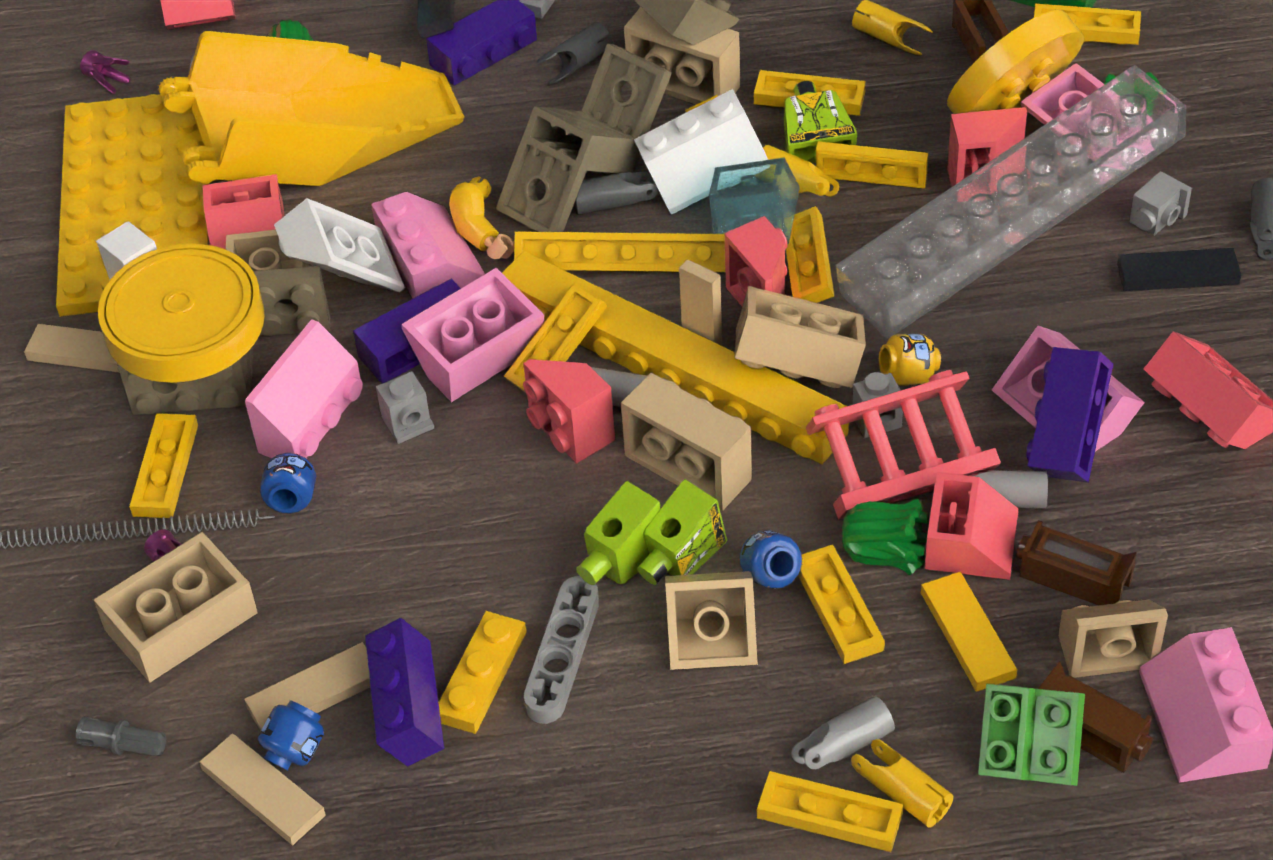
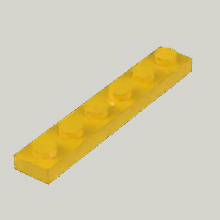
(623, 250)

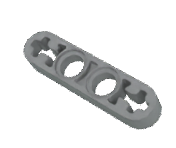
(561, 648)

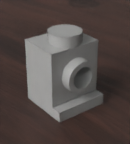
(1160, 203)
(875, 386)
(404, 407)

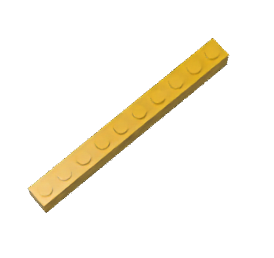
(651, 344)

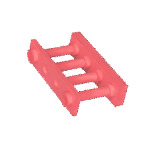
(894, 483)

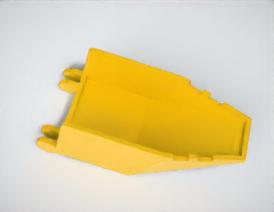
(301, 108)

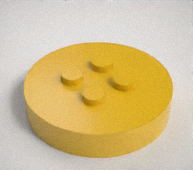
(1018, 64)
(181, 312)

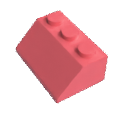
(1211, 391)

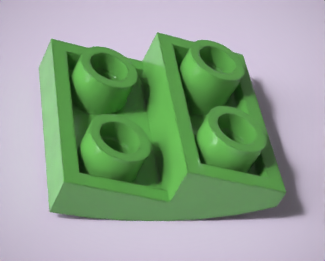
(1031, 734)

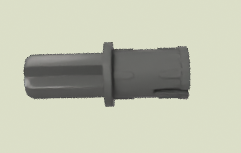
(119, 737)

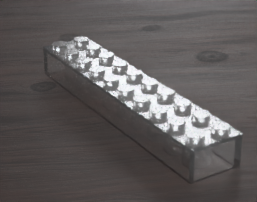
(1011, 201)

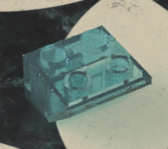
(753, 191)

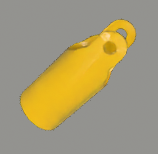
(885, 24)
(806, 174)
(905, 784)

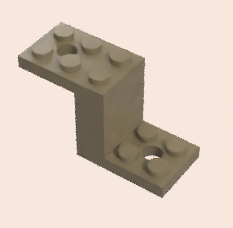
(567, 143)
(234, 384)

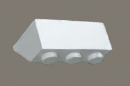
(690, 147)
(338, 244)

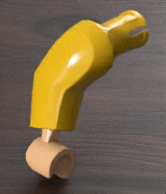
(470, 221)

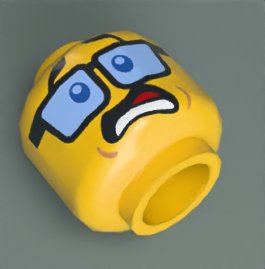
(909, 358)

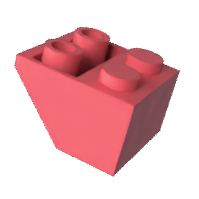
(196, 12)
(982, 137)
(241, 207)
(570, 406)
(970, 528)

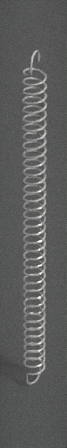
(133, 530)

